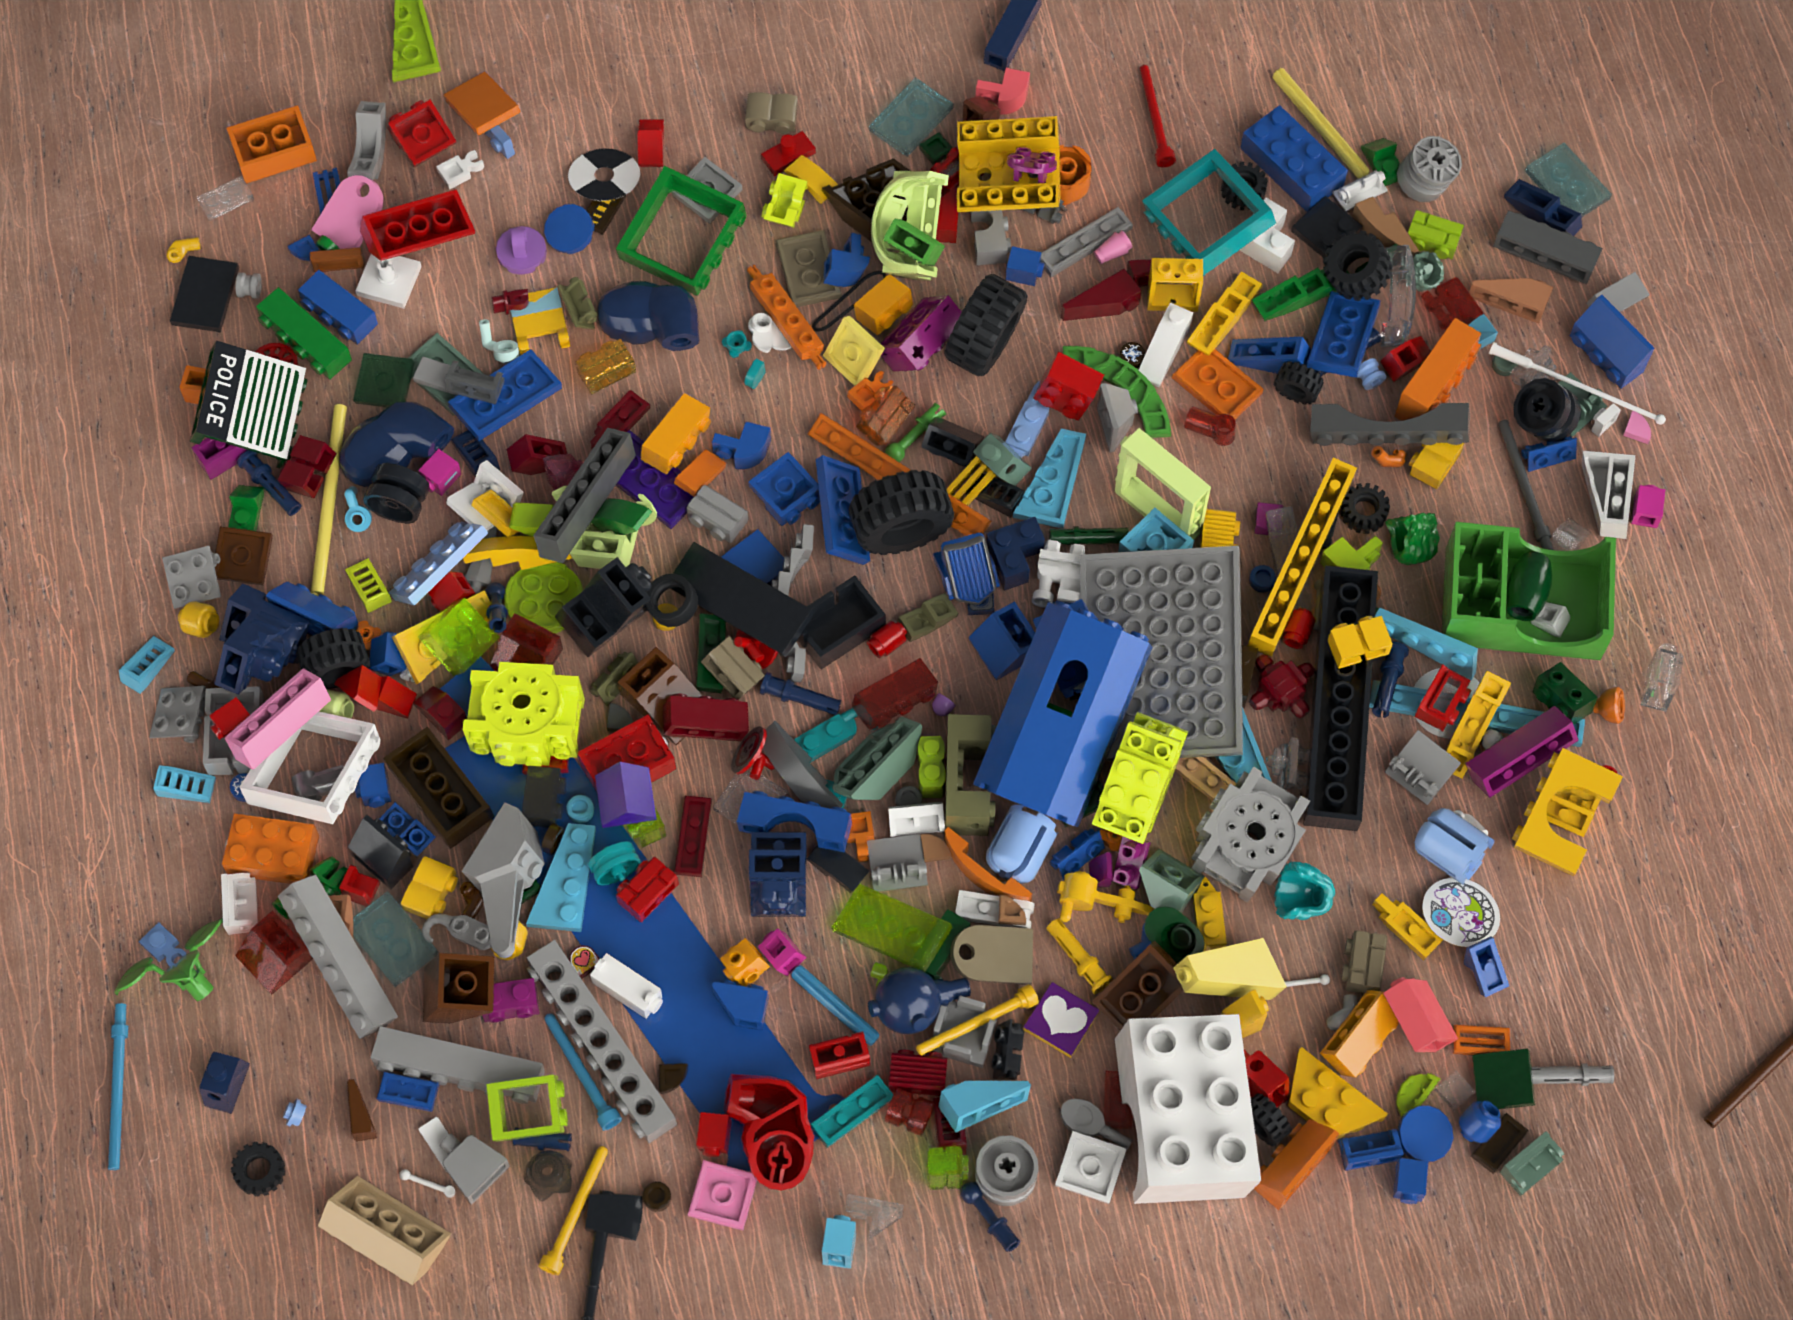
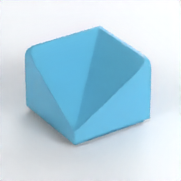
(1487, 330)

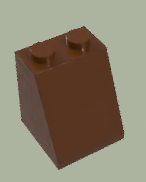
(457, 987)

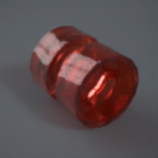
(918, 1116)

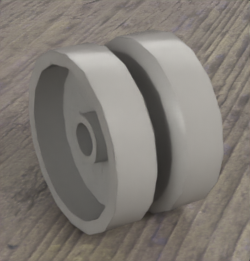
(990, 1172)

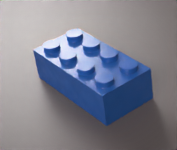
(1293, 158)

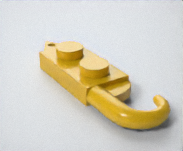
(1209, 916)

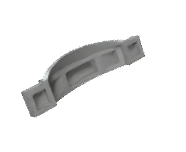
(791, 565)

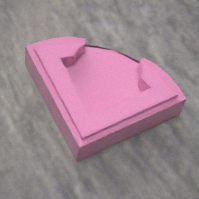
(1638, 428)

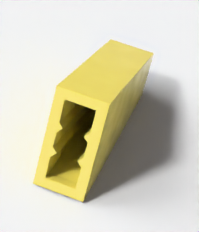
(1231, 971)

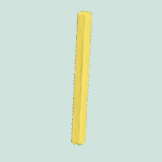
(1320, 123)

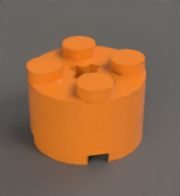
(1074, 173)

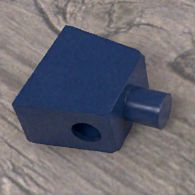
(225, 1079)

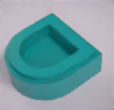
(755, 374)

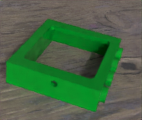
(669, 181)

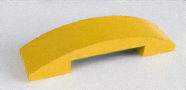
(1476, 719)

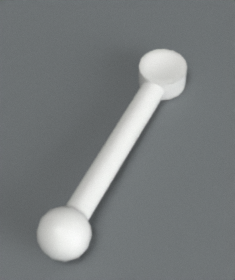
(1323, 979)
(449, 1191)

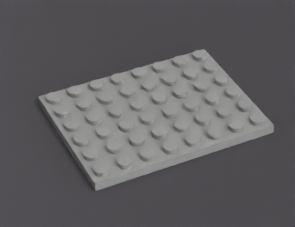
(1193, 621)

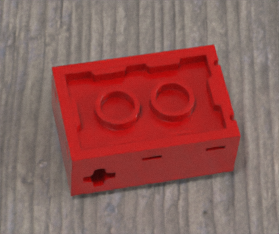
(633, 744)

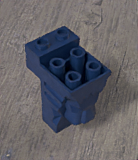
(257, 639)
(778, 874)

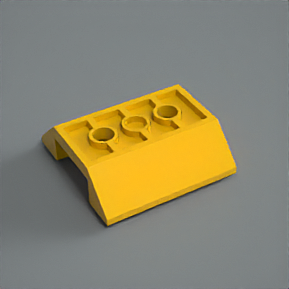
(985, 149)

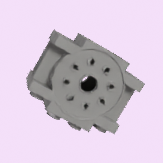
(1255, 808)

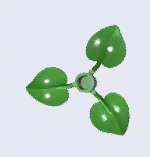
(183, 970)

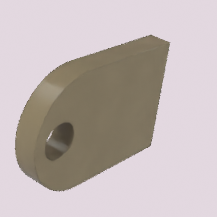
(996, 954)

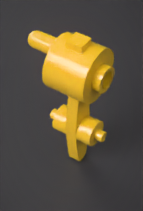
(1080, 892)

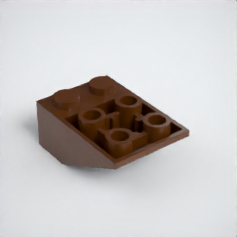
(652, 683)

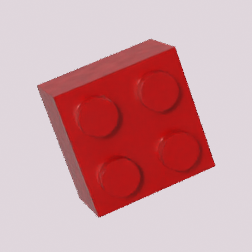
(1068, 386)

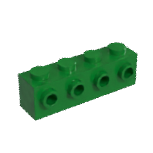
(303, 333)

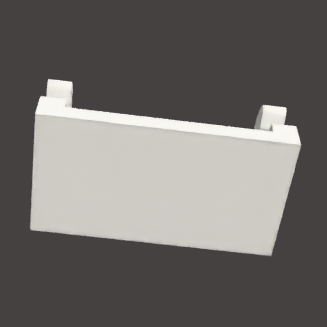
(916, 819)
(239, 902)

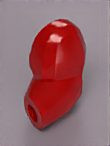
(775, 1128)

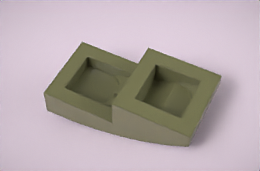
(929, 617)

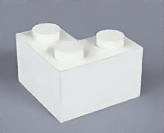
(1272, 246)

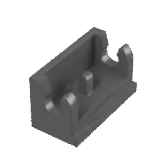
(473, 384)

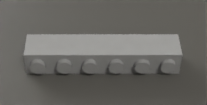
(337, 956)
(453, 1063)

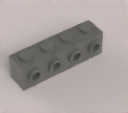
(1547, 247)

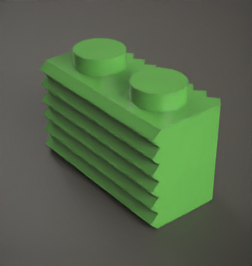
(914, 242)

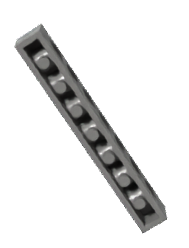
(552, 959)

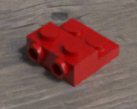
(420, 132)

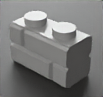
(717, 514)

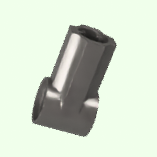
(315, 785)

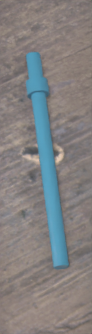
(119, 1033)

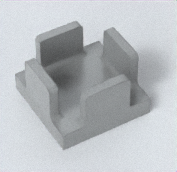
(972, 1046)

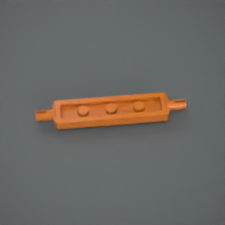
(786, 316)

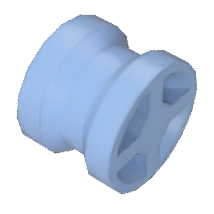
(1371, 374)

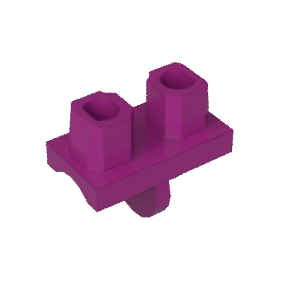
(1129, 861)

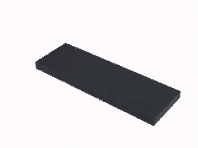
(743, 599)

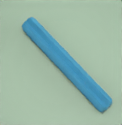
(834, 1004)

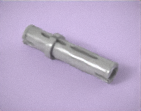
(1573, 1074)

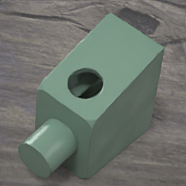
(999, 457)

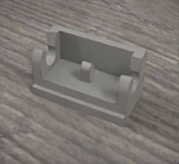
(1623, 293)

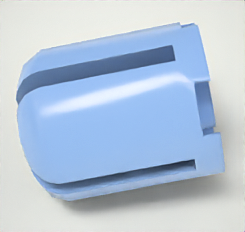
(1452, 844)
(1021, 845)

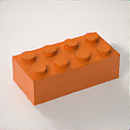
(1440, 371)

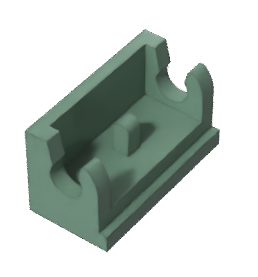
(1532, 1163)

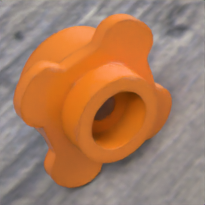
(364, 627)
(1112, 843)

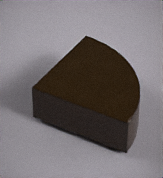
(671, 1076)

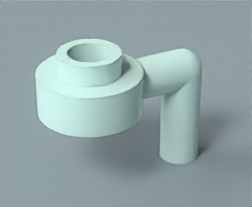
(503, 351)

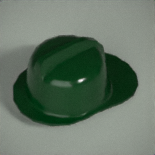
(1174, 933)

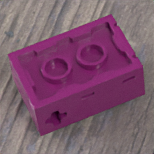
(920, 334)

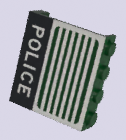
(249, 401)

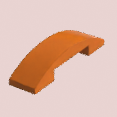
(977, 874)

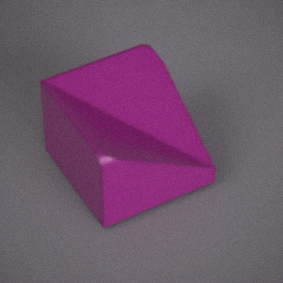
(1260, 518)

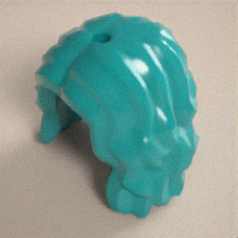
(1303, 892)

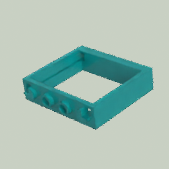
(1233, 240)

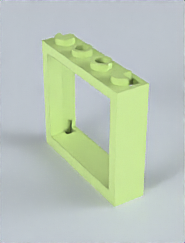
(1171, 472)

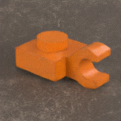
(860, 833)

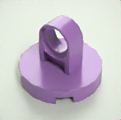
(521, 250)

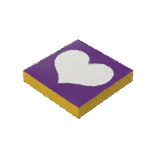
(1061, 1020)

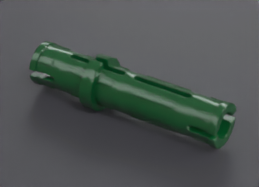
(1088, 536)

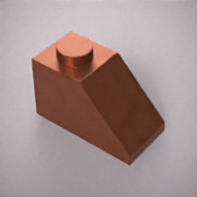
(980, 109)

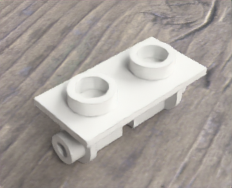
(1360, 190)

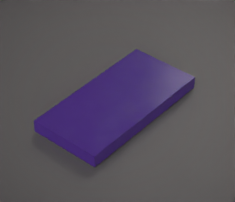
(656, 486)

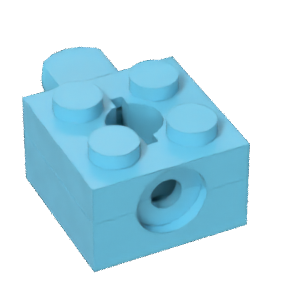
(1155, 533)

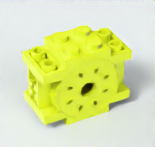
(523, 694)
(1139, 777)

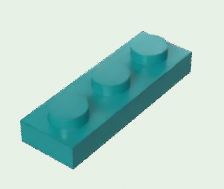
(852, 1111)

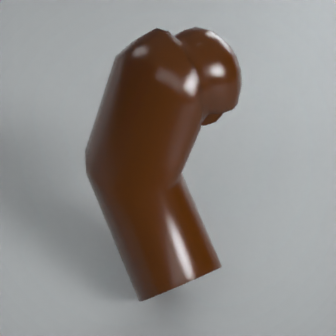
(198, 680)
(472, 898)

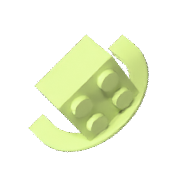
(598, 548)

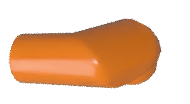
(1397, 458)

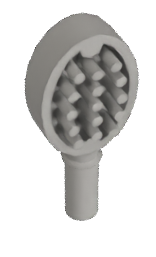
(1087, 1119)

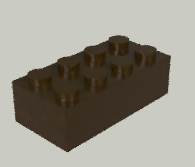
(439, 787)

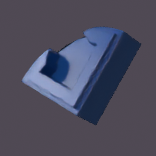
(302, 248)

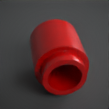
(1298, 628)
(887, 639)

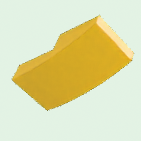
(813, 174)

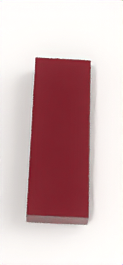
(693, 836)

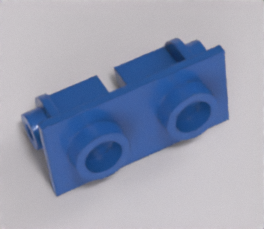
(1554, 453)
(1086, 846)

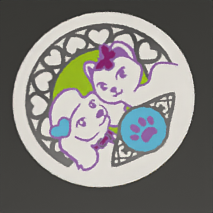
(1460, 912)

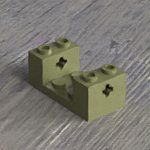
(967, 739)

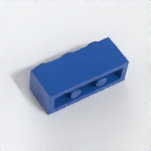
(337, 307)

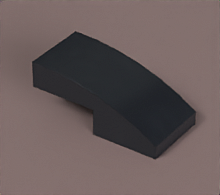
(839, 866)

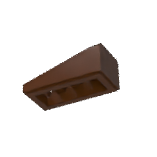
(360, 1120)

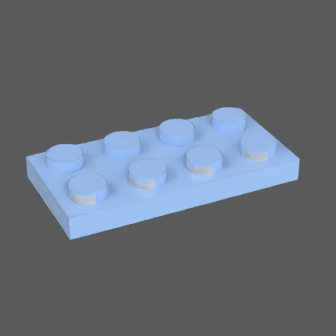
(442, 558)

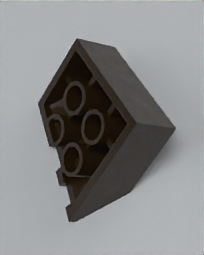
(857, 196)

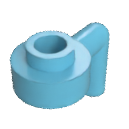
(356, 509)

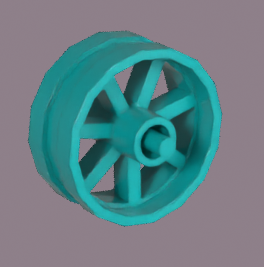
(614, 863)

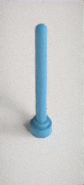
(607, 1116)

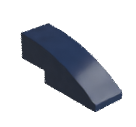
(1543, 207)

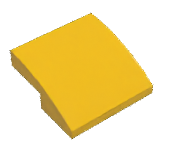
(1572, 810)

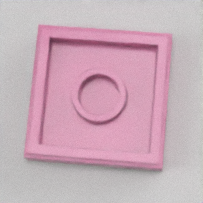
(722, 1195)

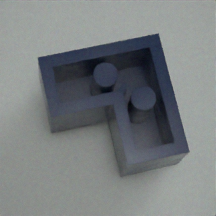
(1011, 546)

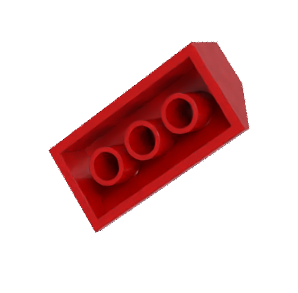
(416, 225)

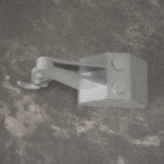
(500, 869)

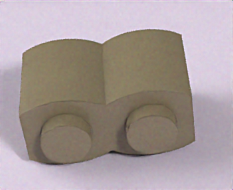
(771, 112)

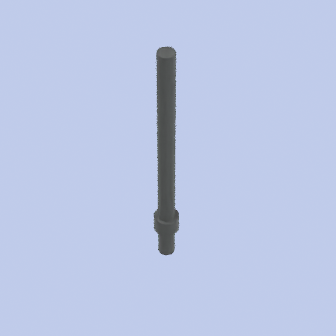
(1541, 531)

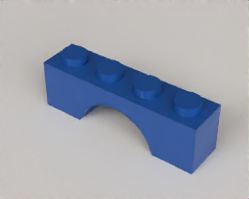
(763, 813)

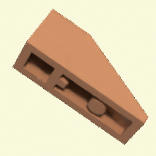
(1517, 296)

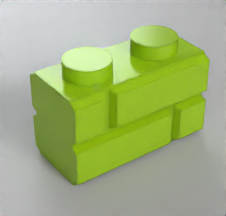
(1435, 234)

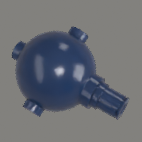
(910, 999)

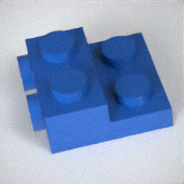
(786, 489)

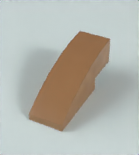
(1385, 227)

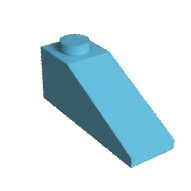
(978, 1100)

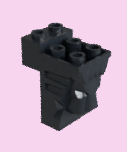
(606, 605)

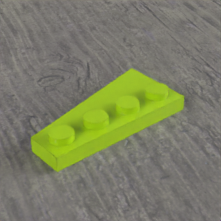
(413, 42)

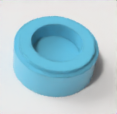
(580, 809)

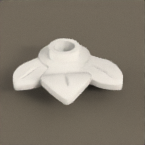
(766, 334)

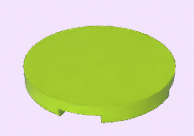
(541, 593)

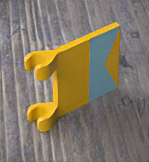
(540, 318)

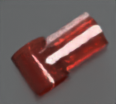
(1209, 425)

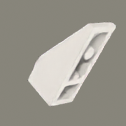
(1166, 343)

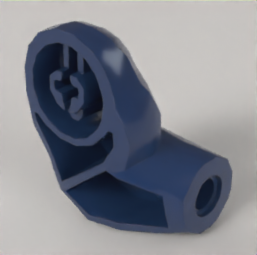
(648, 311)
(393, 437)

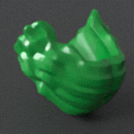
(1414, 538)

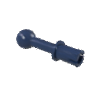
(496, 611)
(998, 1227)

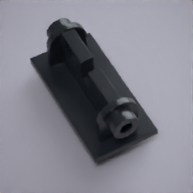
(1008, 1038)

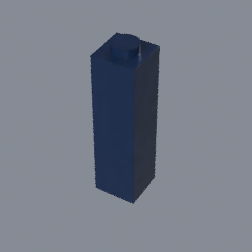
(1010, 33)

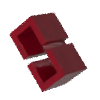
(306, 456)

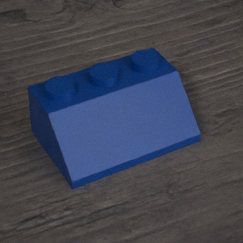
(1611, 342)
(317, 609)

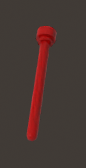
(1164, 154)

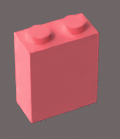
(1420, 1015)

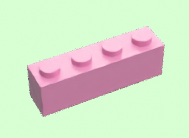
(278, 718)

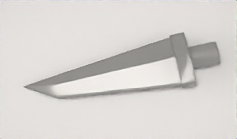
(480, 571)

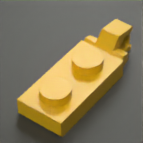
(1407, 926)

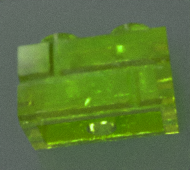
(946, 1168)

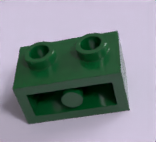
(1564, 691)

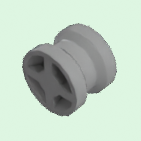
(248, 285)

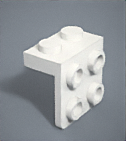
(487, 478)

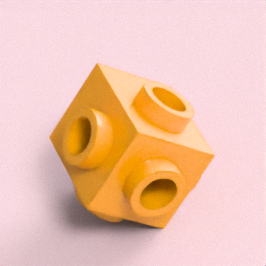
(744, 963)

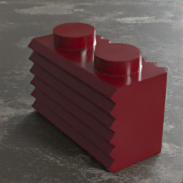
(917, 1072)

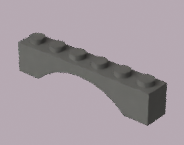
(1443, 424)

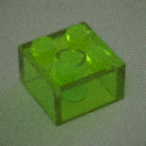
(458, 637)

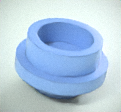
(294, 1113)

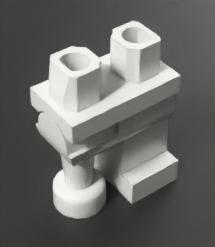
(1060, 569)

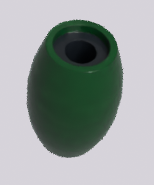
(1529, 586)

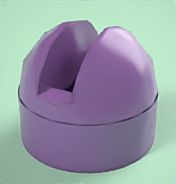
(942, 705)

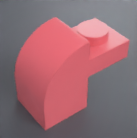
(1008, 95)

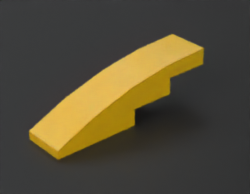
(1224, 313)
(508, 550)

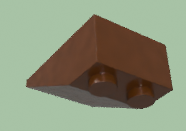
(1141, 988)

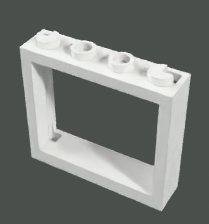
(257, 780)

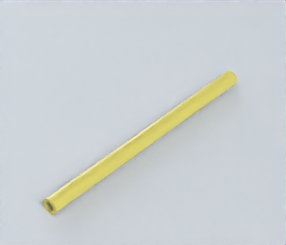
(328, 502)

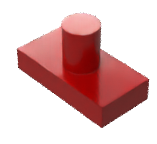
(787, 151)

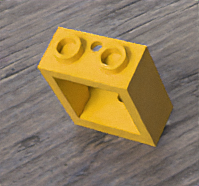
(1185, 295)

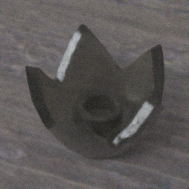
(545, 1185)

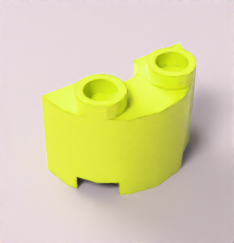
(786, 201)

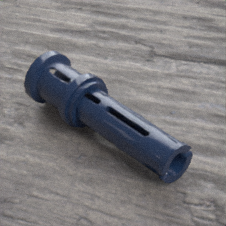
(263, 475)
(1391, 670)
(789, 691)

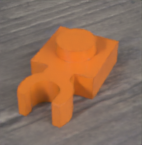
(863, 392)

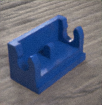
(1370, 1149)

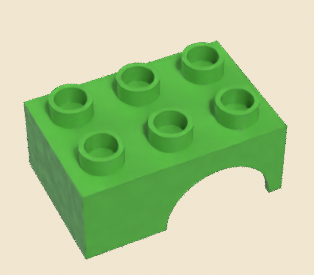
(1476, 589)

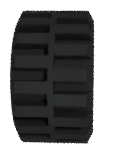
(1350, 249)
(333, 654)

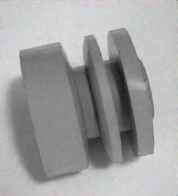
(1429, 169)

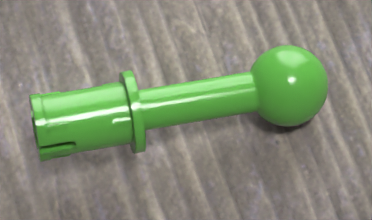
(897, 450)

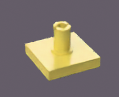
(853, 351)

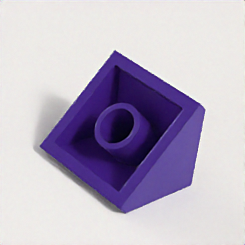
(625, 795)

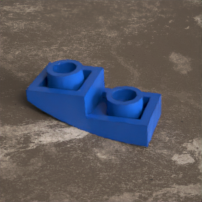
(410, 830)

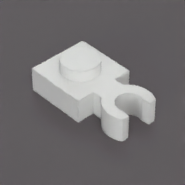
(458, 171)

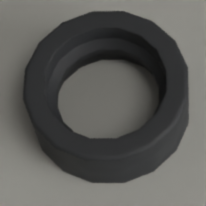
(677, 617)

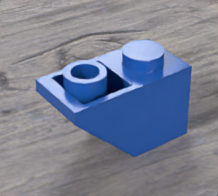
(742, 1004)

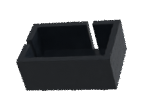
(841, 626)

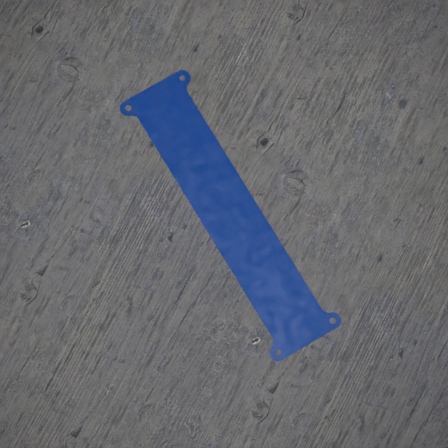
(664, 951)

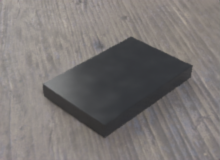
(204, 294)

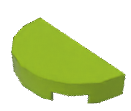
(1415, 1091)

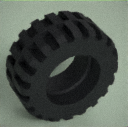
(986, 325)
(901, 512)

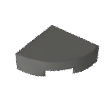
(617, 718)

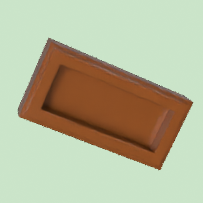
(337, 259)

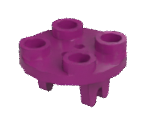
(1031, 162)

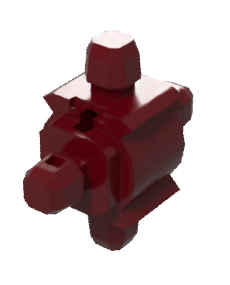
(1282, 686)

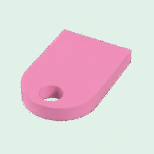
(344, 211)

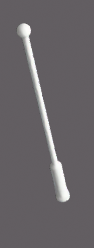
(1527, 363)

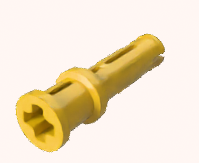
(1086, 965)

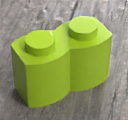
(931, 766)

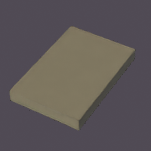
(803, 268)

